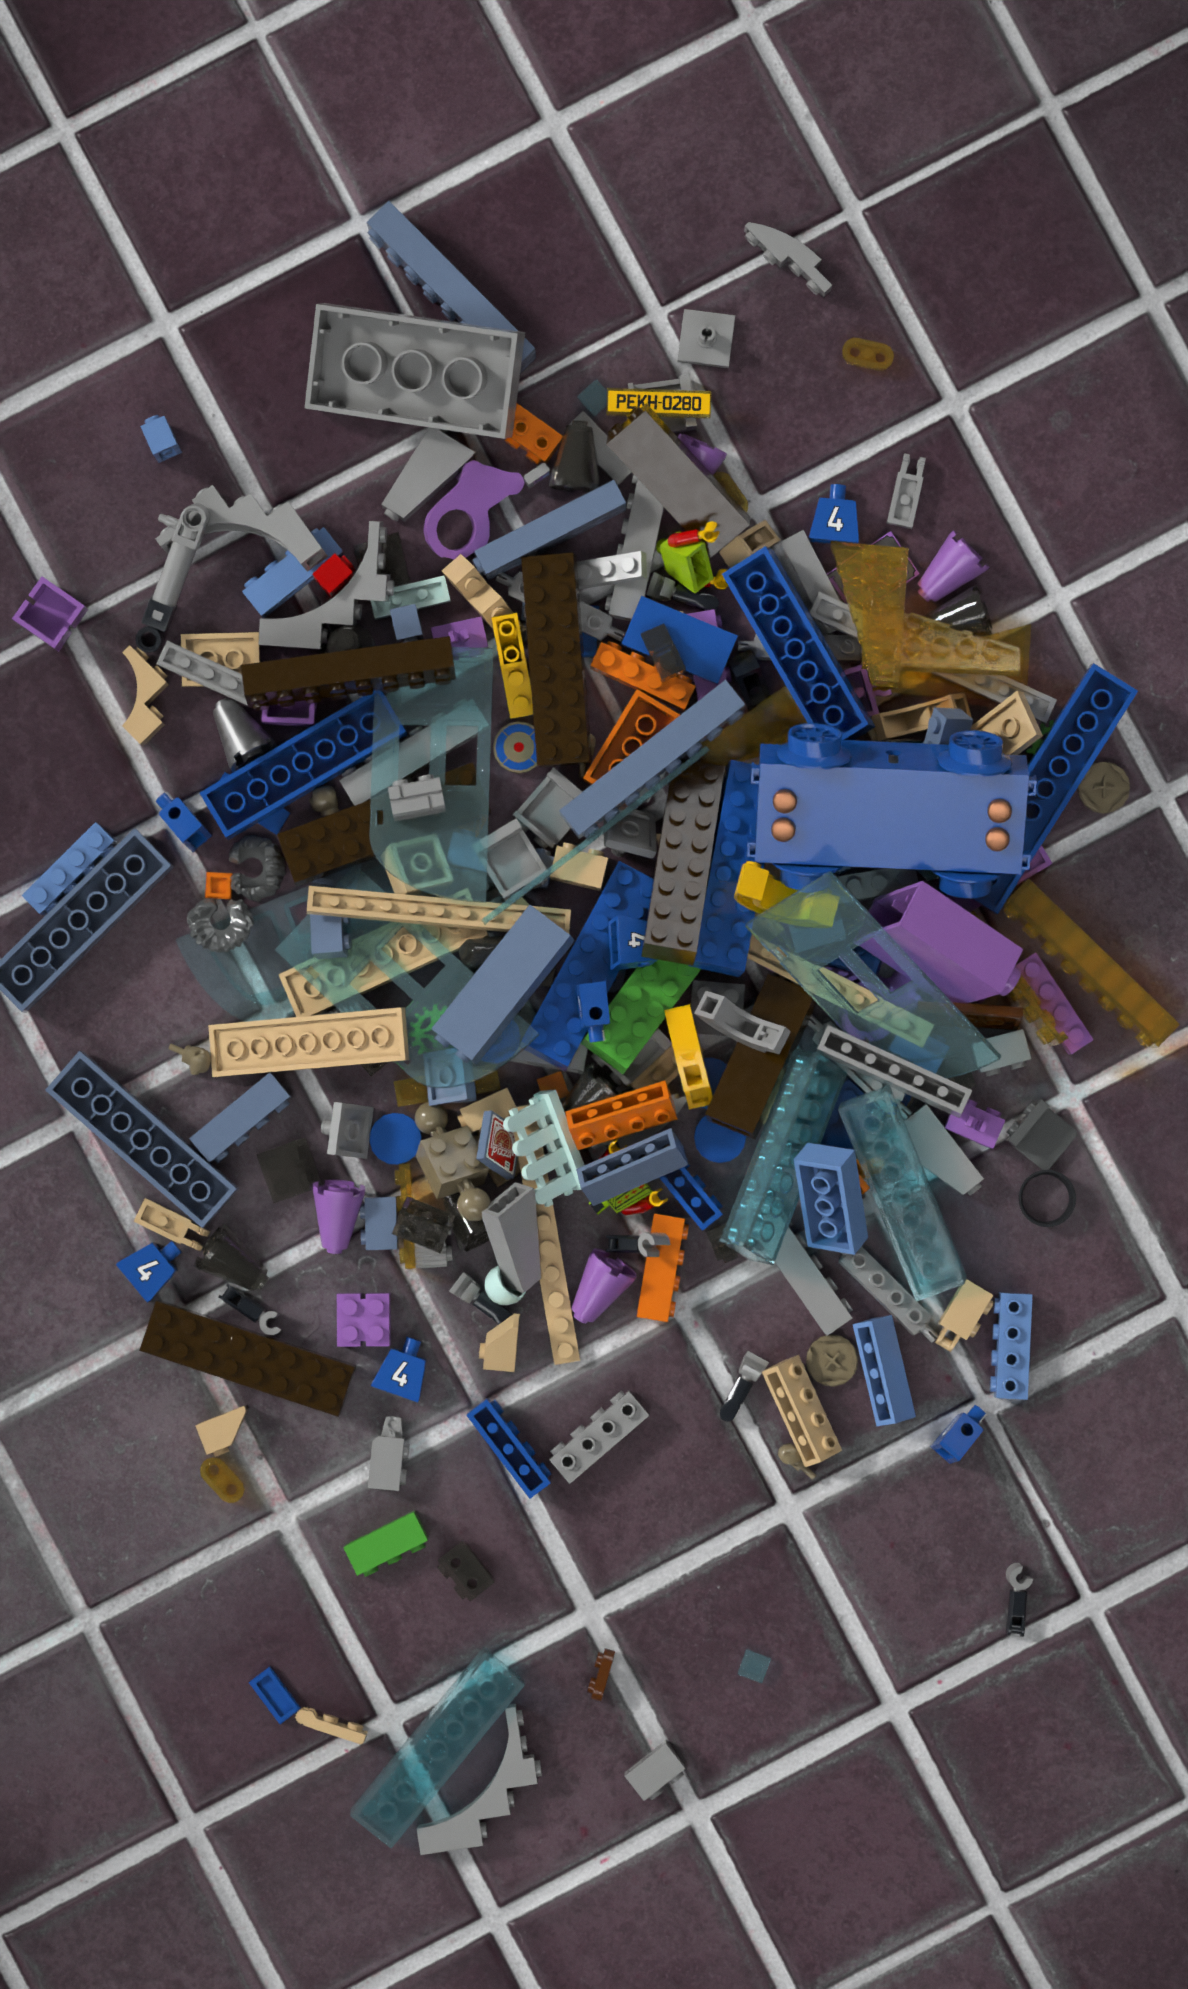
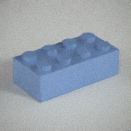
(831, 1198)

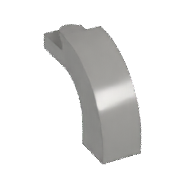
(740, 1025)

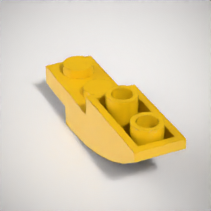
(513, 665)
(689, 1056)

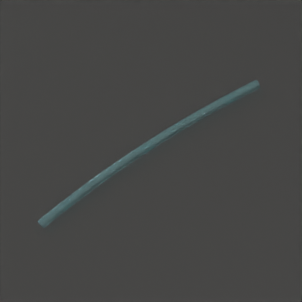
(595, 835)

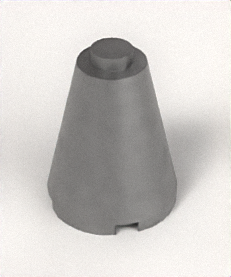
(240, 734)

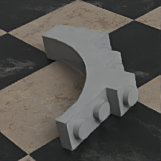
(246, 515)
(310, 628)
(465, 1826)

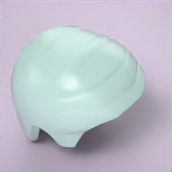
(497, 1291)

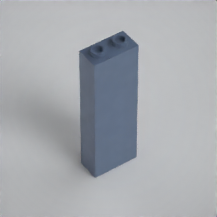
(549, 530)
(502, 985)

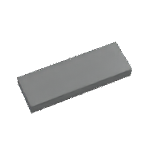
(605, 456)

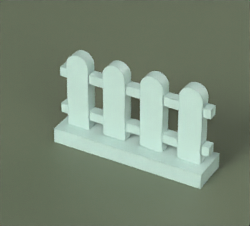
(555, 1134)

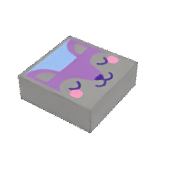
(536, 475)

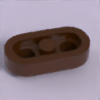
(597, 1685)

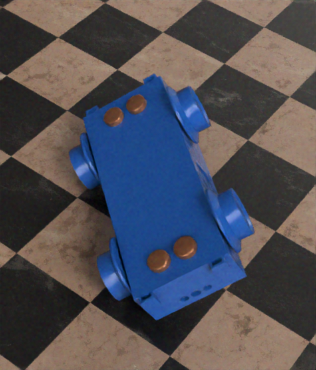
(892, 807)

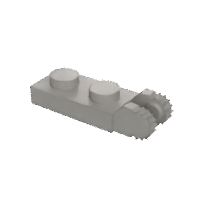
(906, 494)

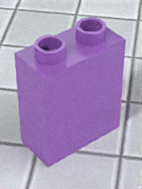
(947, 943)

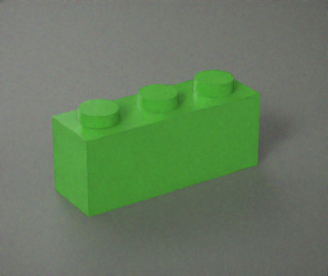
(386, 1544)

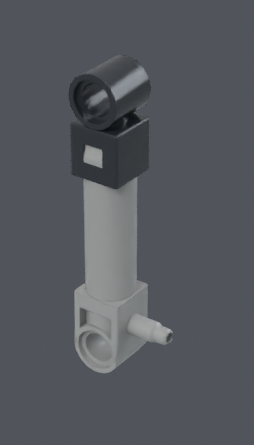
(174, 573)

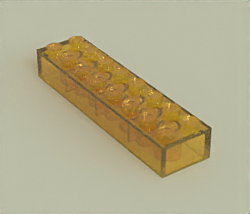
(1090, 964)

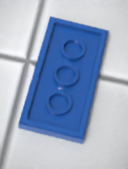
(699, 644)

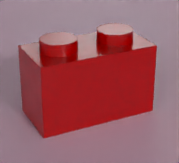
(334, 574)

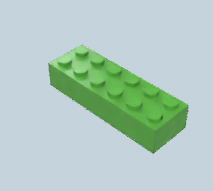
(640, 1011)

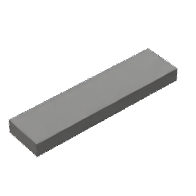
(808, 568)
(202, 671)

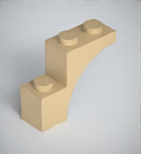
(477, 590)
(914, 718)
(144, 721)

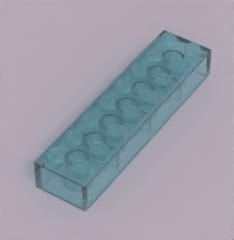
(770, 1184)
(902, 1193)
(437, 1747)

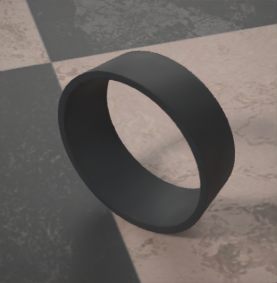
(1071, 1204)

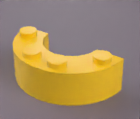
(759, 889)

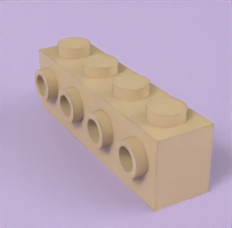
(801, 1411)

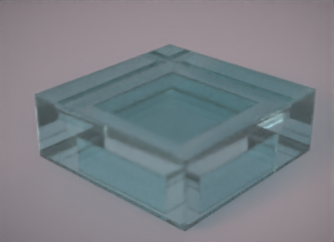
(594, 398)
(754, 1666)

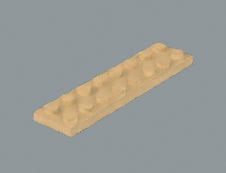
(402, 948)
(309, 1042)

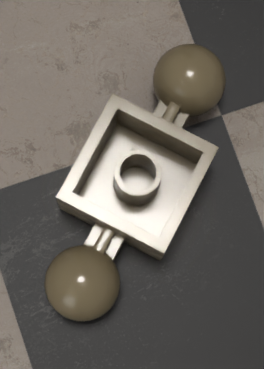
(451, 1161)

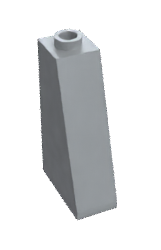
(426, 473)
(941, 1153)
(514, 1236)

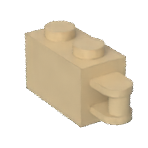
(963, 1314)

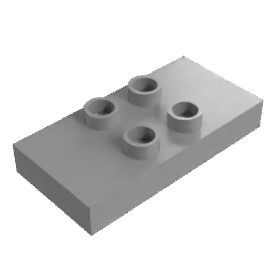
(414, 370)

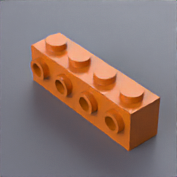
(533, 436)
(637, 674)
(621, 1115)

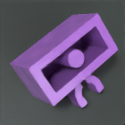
(463, 633)
(863, 688)
(977, 1124)

